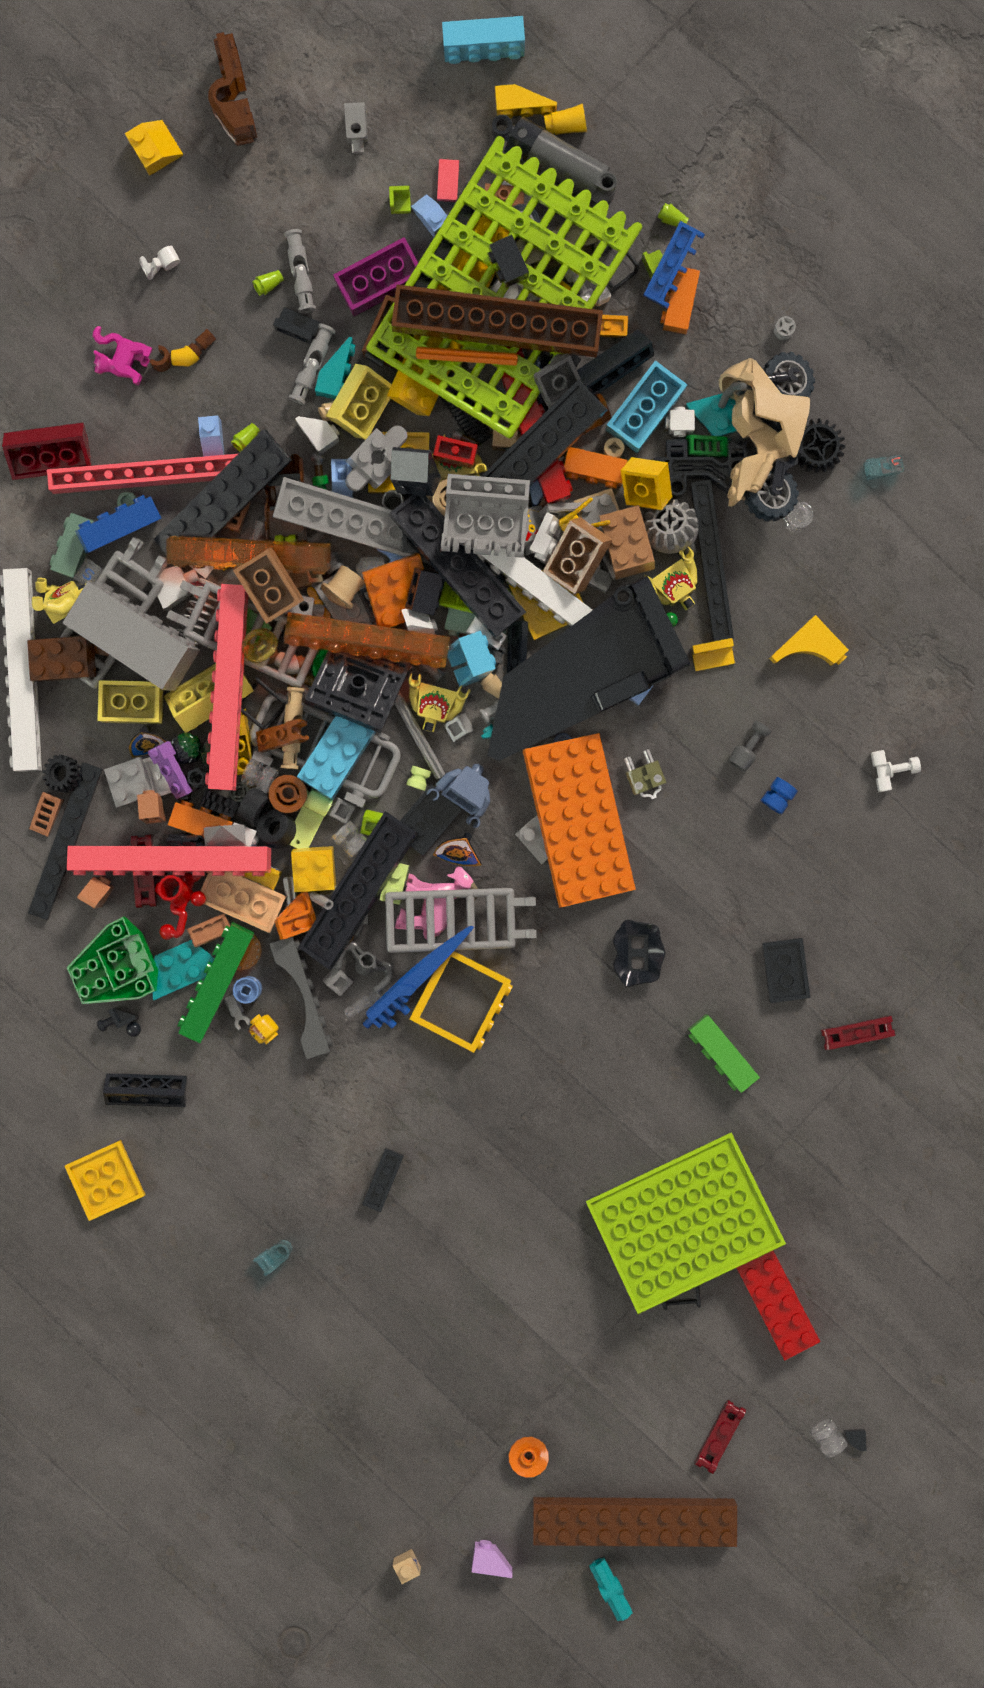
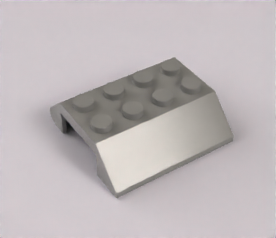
(485, 514)

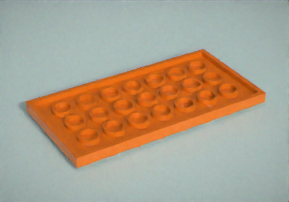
(579, 820)

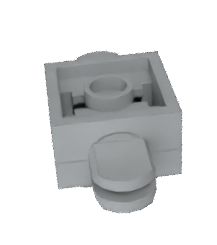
(373, 458)

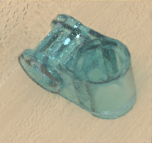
(271, 1259)

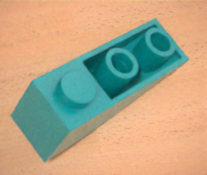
(333, 373)

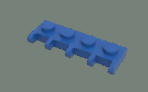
(671, 263)

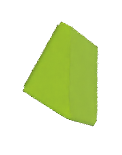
(369, 821)

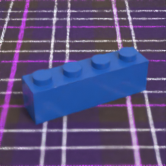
(118, 524)

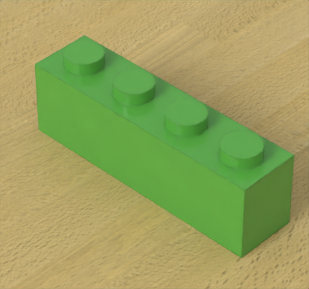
(723, 1052)

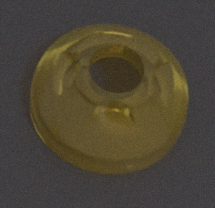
(263, 648)

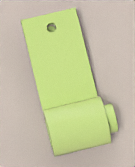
(310, 818)

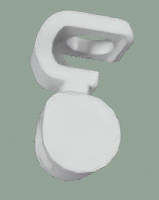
(166, 258)
(476, 626)

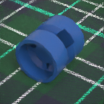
(779, 795)

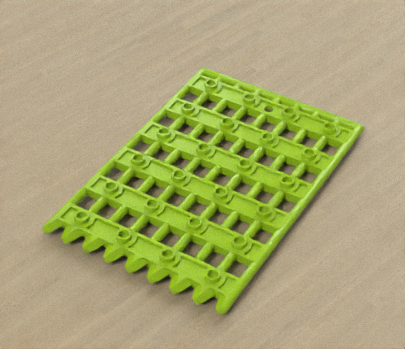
(554, 246)

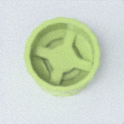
(418, 778)

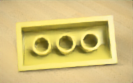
(192, 700)

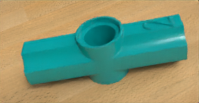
(610, 1589)

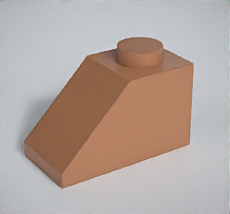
(151, 807)
(96, 892)

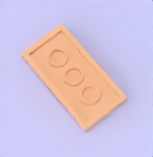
(243, 900)

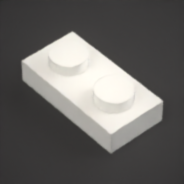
(156, 779)

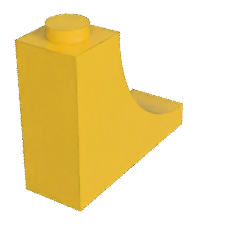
(816, 640)

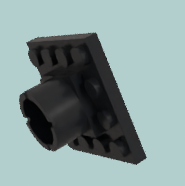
(358, 688)

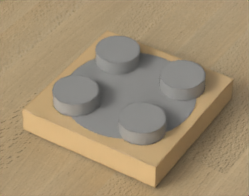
(603, 503)

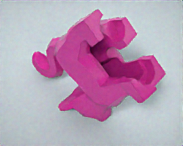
(123, 358)

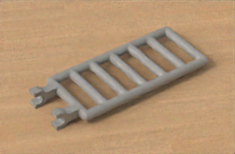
(127, 558)
(207, 642)
(409, 896)

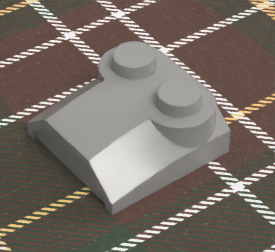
(532, 838)

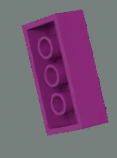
(376, 276)

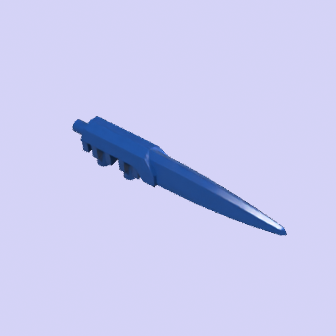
(407, 985)

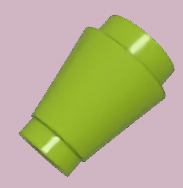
(671, 215)
(265, 283)
(245, 436)

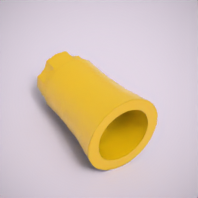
(566, 121)

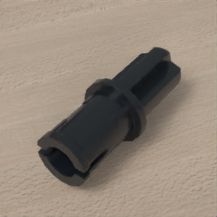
(184, 840)

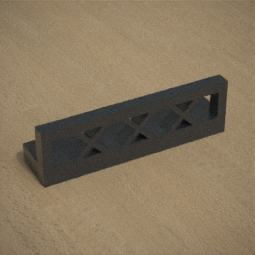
(144, 1094)

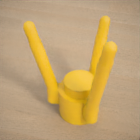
(563, 522)

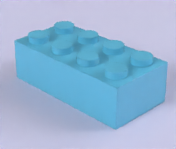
(483, 39)
(646, 407)
(335, 756)

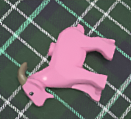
(462, 880)

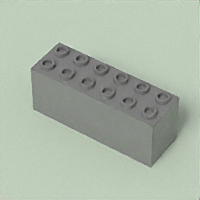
(131, 635)

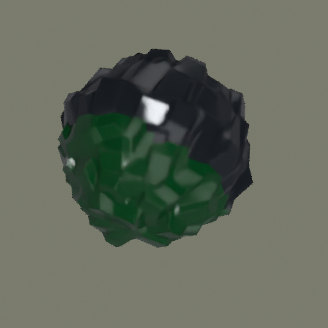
(187, 748)

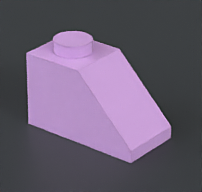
(490, 1560)

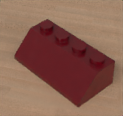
(36, 450)

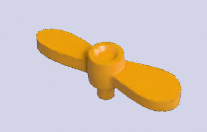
(313, 594)

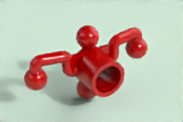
(179, 902)

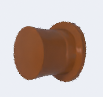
(287, 793)

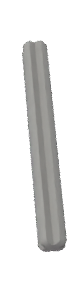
(419, 737)

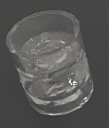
(799, 518)
(259, 775)
(355, 844)
(826, 1435)

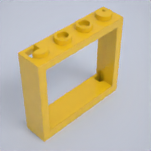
(487, 1023)

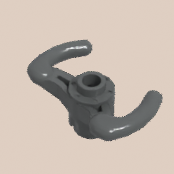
(371, 961)

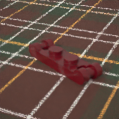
(146, 882)
(858, 1032)
(719, 1436)

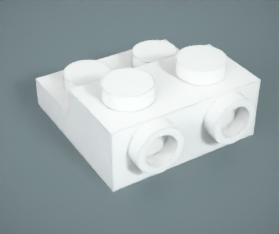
(546, 538)

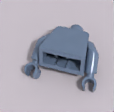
(466, 790)

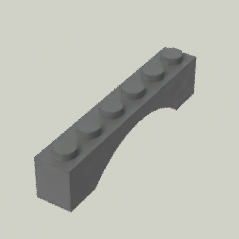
(288, 956)

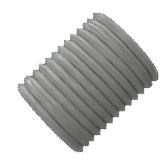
(391, 493)

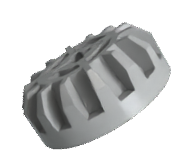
(677, 537)

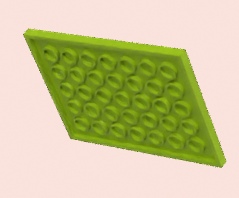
(685, 1223)

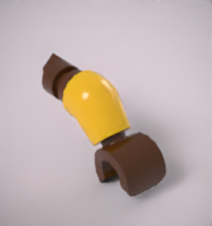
(184, 356)

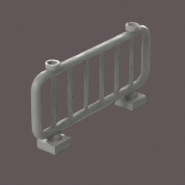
(359, 791)

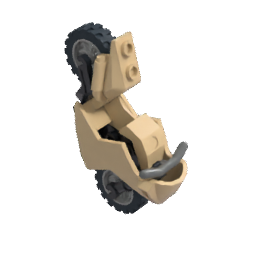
(776, 426)

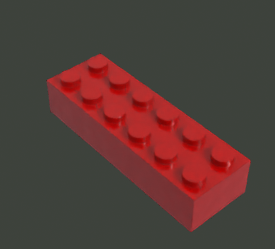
(778, 1305)

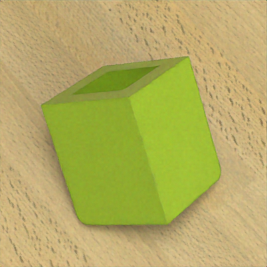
(400, 199)
(651, 261)

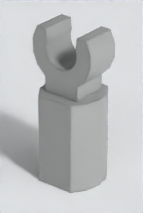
(236, 1010)

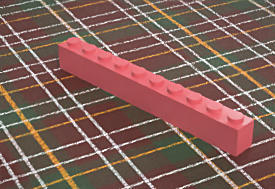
(136, 474)
(228, 688)
(173, 859)

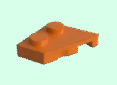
(296, 918)

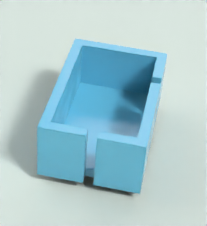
(475, 652)

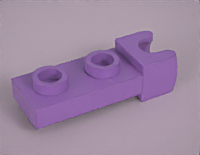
(169, 768)

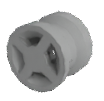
(787, 325)

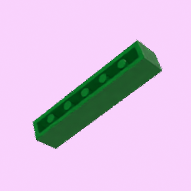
(215, 983)

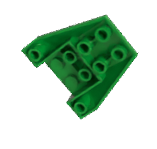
(114, 966)

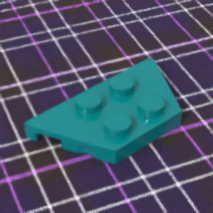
(715, 419)
(180, 967)

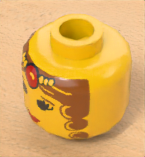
(263, 1029)

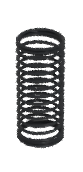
(481, 437)

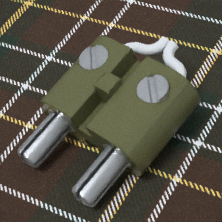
(645, 777)

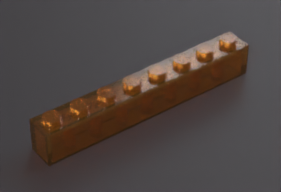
(235, 552)
(366, 640)

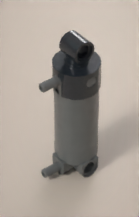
(558, 154)

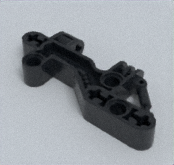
(706, 468)

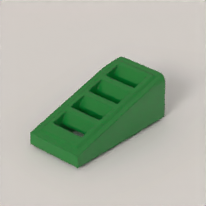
(706, 439)

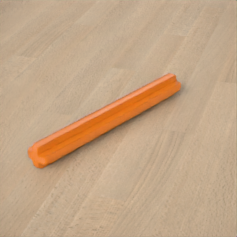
(466, 356)

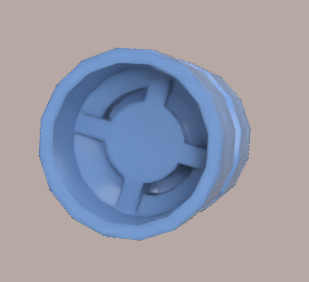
(247, 989)

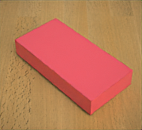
(448, 180)

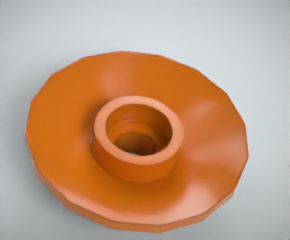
(528, 1466)

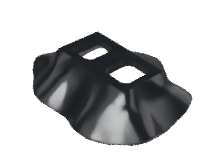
(652, 952)

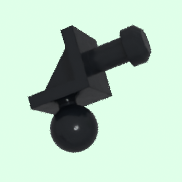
(120, 1019)

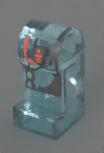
(883, 467)

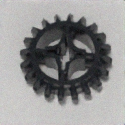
(819, 454)

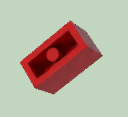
(455, 452)

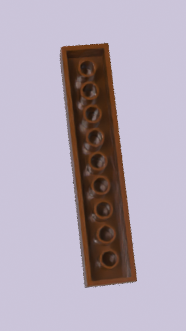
(496, 321)
(634, 1522)

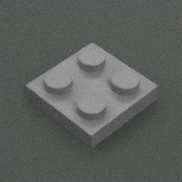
(128, 781)

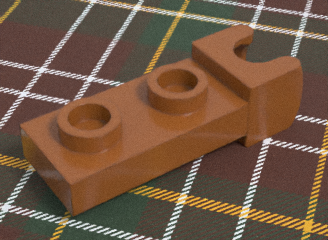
(281, 735)

